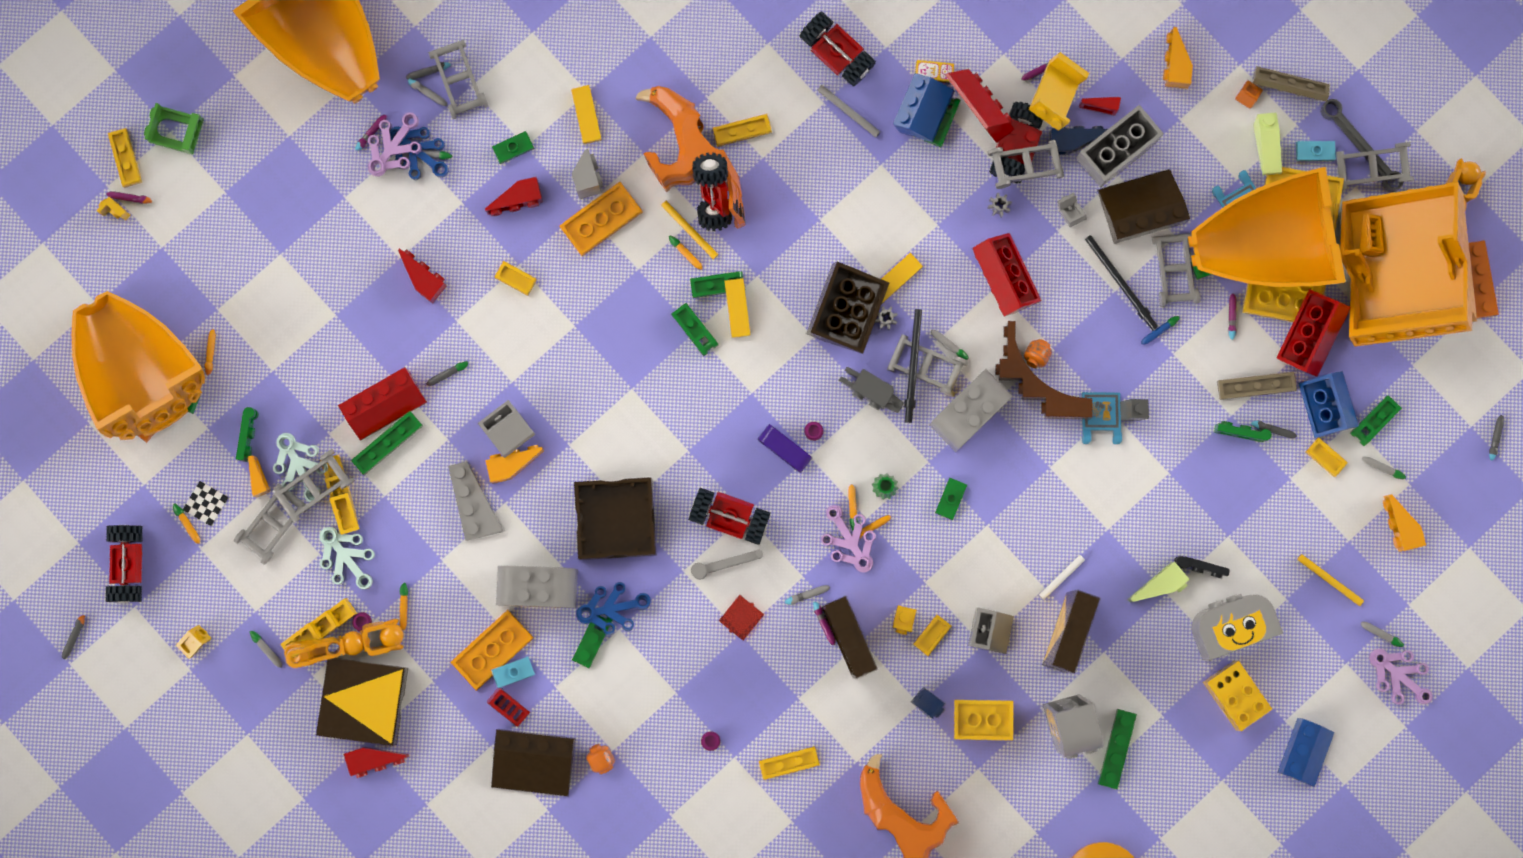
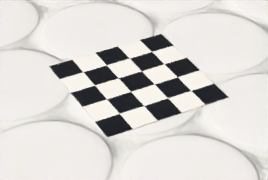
(205, 503)

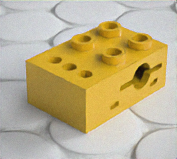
(1237, 695)
(983, 719)

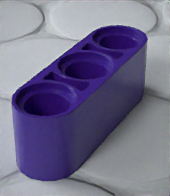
(784, 448)

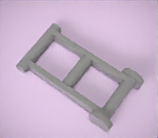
(481, 100)
(1400, 147)
(1003, 182)
(1163, 296)
(945, 389)
(325, 458)
(243, 535)
(700, 570)

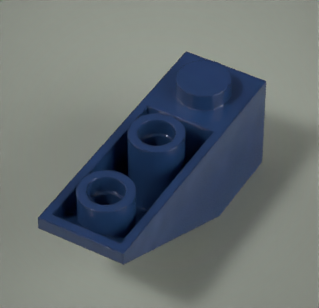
(1074, 139)
(928, 703)

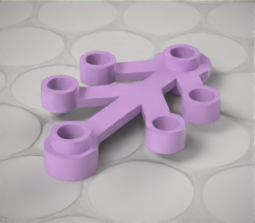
(392, 147)
(851, 541)
(1398, 675)

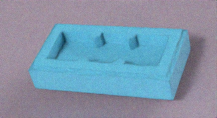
(1315, 151)
(513, 672)

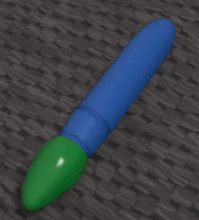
(1161, 329)

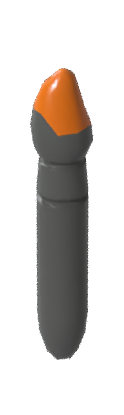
(73, 636)

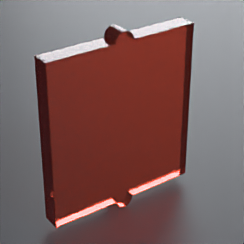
(741, 617)

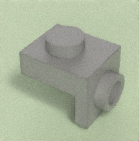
(1071, 210)

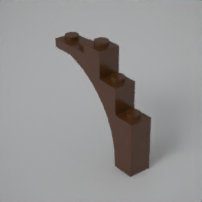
(1056, 404)

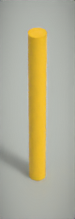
(689, 229)
(1331, 580)

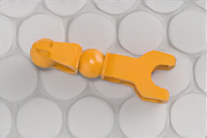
(1468, 174)
(351, 643)

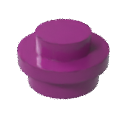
(813, 431)
(360, 620)
(710, 741)

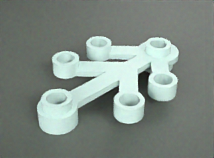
(297, 463)
(343, 555)

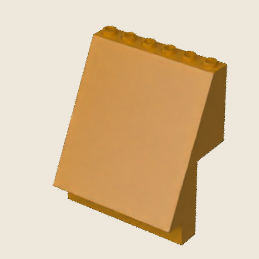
(1424, 274)

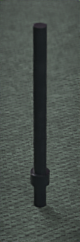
(1143, 313)
(910, 403)

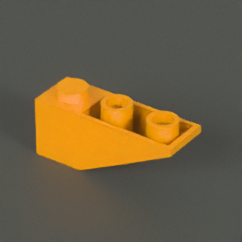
(1178, 62)
(505, 469)
(1406, 530)

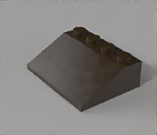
(1143, 206)
(847, 307)
(532, 762)

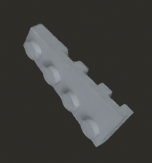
(474, 510)

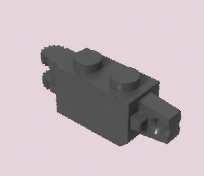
(873, 390)

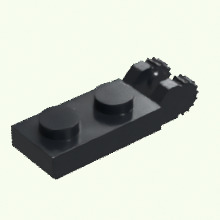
(1201, 566)

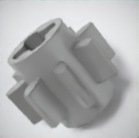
(1003, 201)
(888, 322)

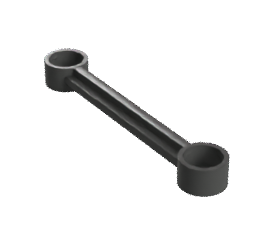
(1359, 142)

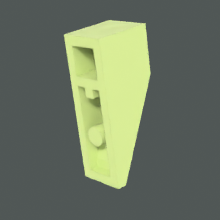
(1268, 143)
(1166, 581)

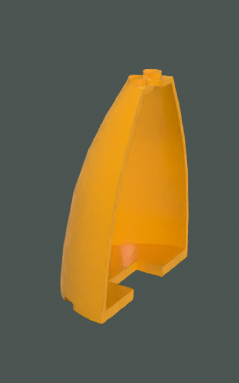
(318, 41)
(1273, 235)
(131, 368)

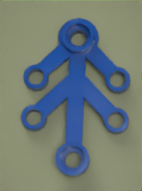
(422, 155)
(610, 609)

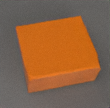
(1249, 94)

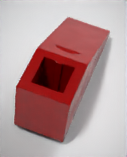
(521, 194)
(424, 282)
(368, 758)

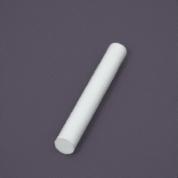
(1061, 577)

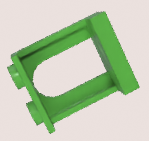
(161, 113)

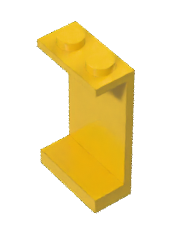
(1057, 90)

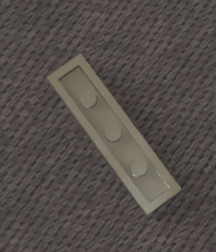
(1291, 83)
(1256, 385)

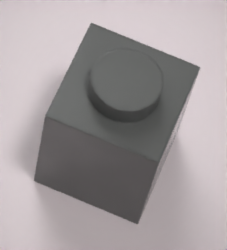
(1134, 409)

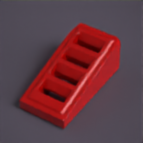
(1105, 105)
(494, 697)

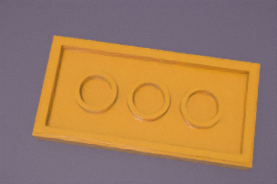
(600, 218)
(492, 649)

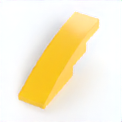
(341, 501)
(323, 624)

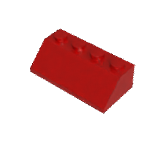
(981, 103)
(1006, 274)
(1313, 332)
(382, 403)

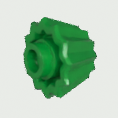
(885, 486)

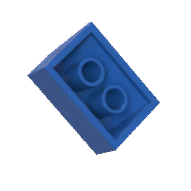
(923, 107)
(1328, 404)
(1306, 751)

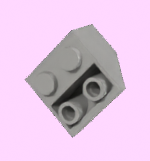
(584, 176)
(506, 428)
(990, 630)

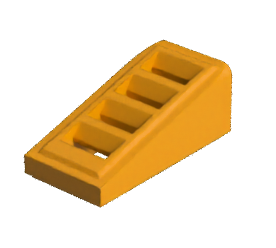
(1367, 246)
(258, 481)

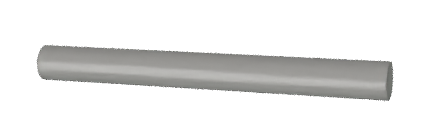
(849, 111)

